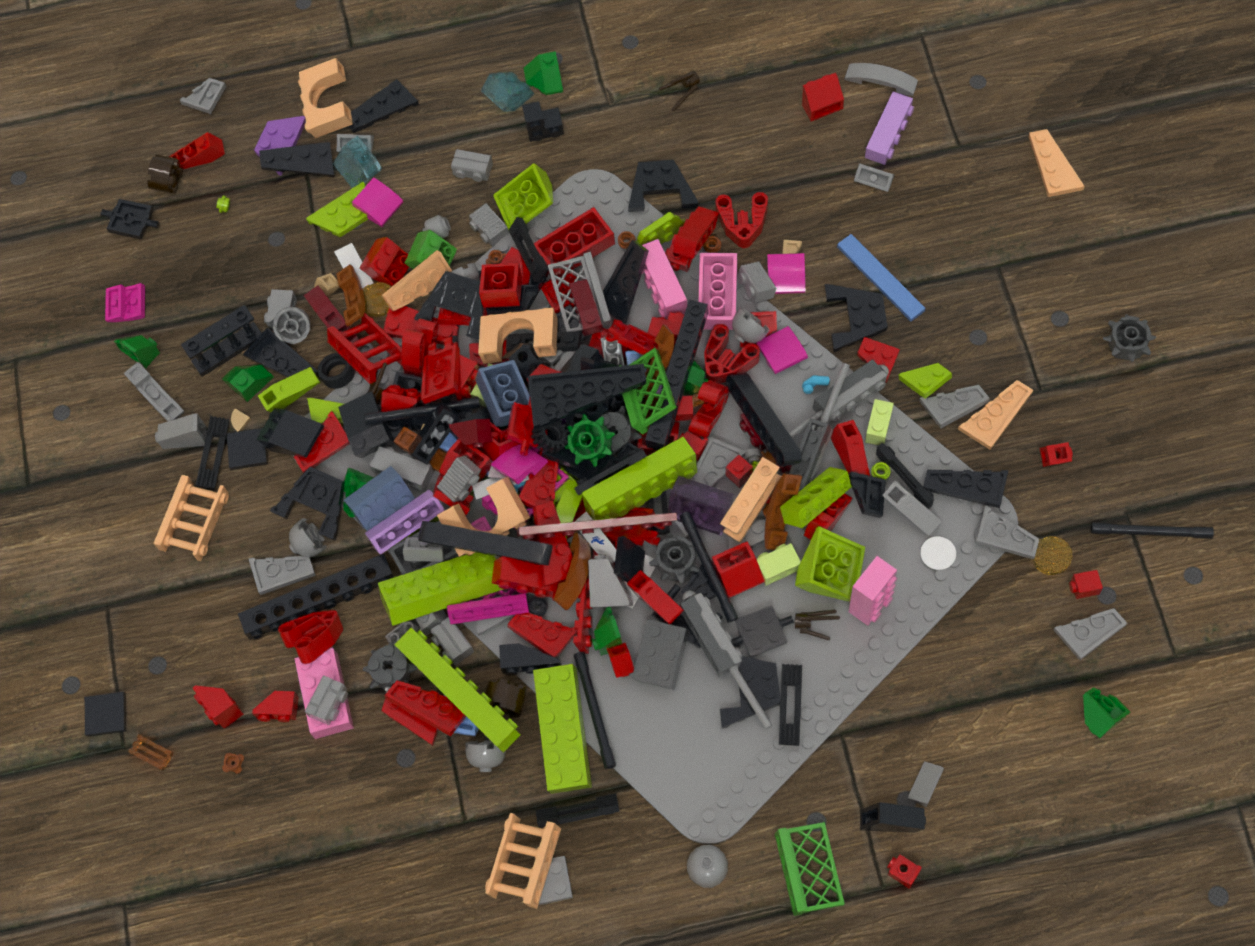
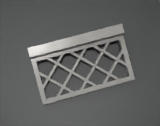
(591, 275)

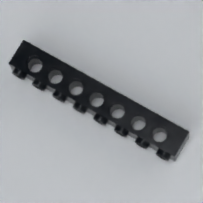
(679, 371)
(324, 587)

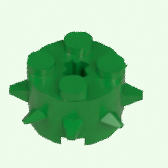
(589, 430)

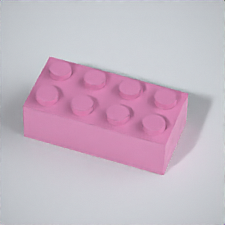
(663, 281)
(718, 287)
(873, 591)
(309, 678)

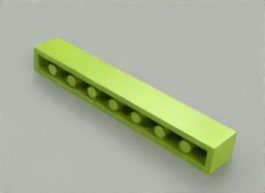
(457, 690)

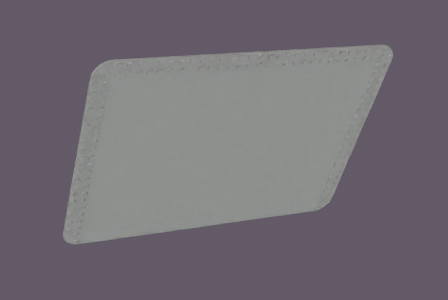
(673, 740)

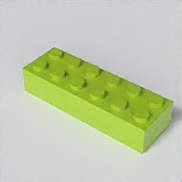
(640, 481)
(437, 586)
(562, 729)

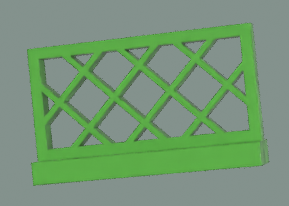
(638, 411)
(791, 871)

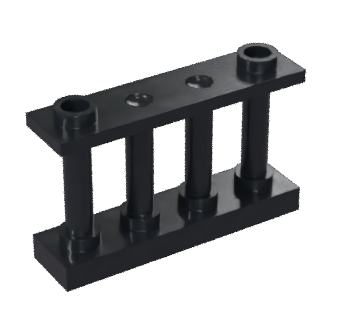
(228, 348)

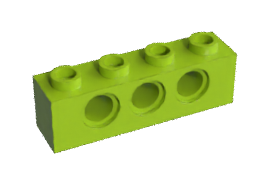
(815, 497)

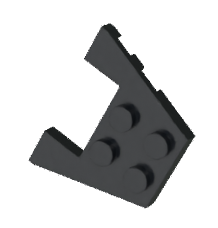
(659, 178)
(457, 295)
(528, 295)
(865, 314)
(587, 469)
(318, 492)
(763, 682)

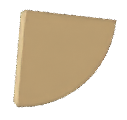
(791, 246)
(239, 420)

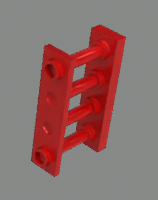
(359, 360)

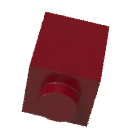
(473, 432)

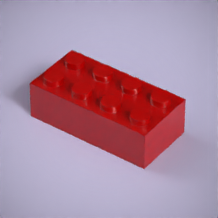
(575, 238)

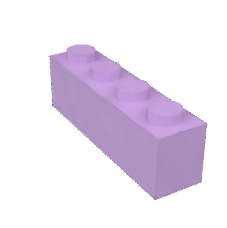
(889, 128)
(404, 521)

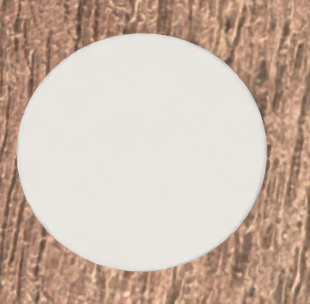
(938, 553)

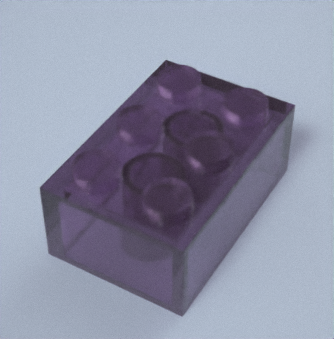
(704, 502)

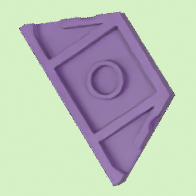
(280, 134)

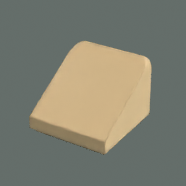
(327, 283)

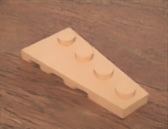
(1053, 166)
(417, 282)
(996, 415)

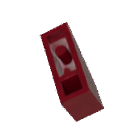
(585, 307)

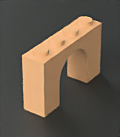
(312, 84)
(497, 327)
(509, 508)

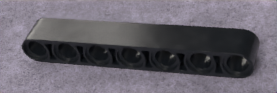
(763, 420)
(485, 543)

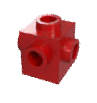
(678, 261)

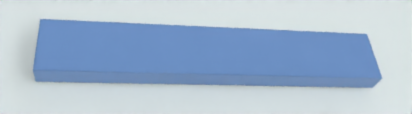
(881, 277)

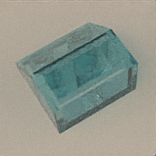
(506, 90)
(356, 162)

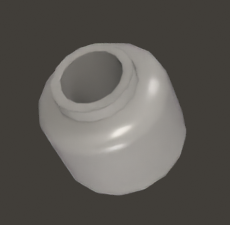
(438, 225)

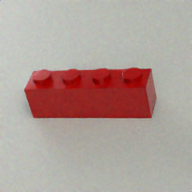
(695, 232)
(521, 576)

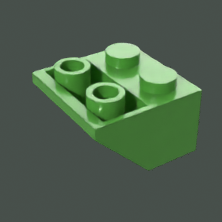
(425, 245)

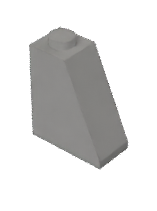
(182, 432)
(605, 586)

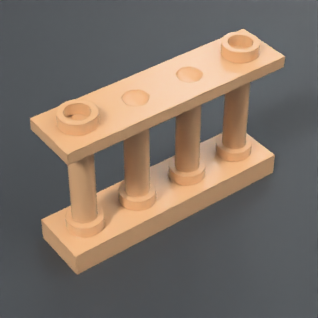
(751, 500)
(178, 505)
(537, 874)

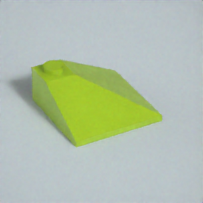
(525, 195)
(830, 565)

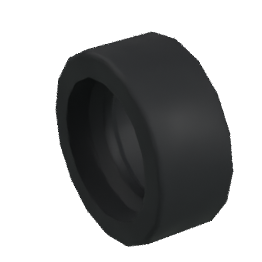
(339, 380)

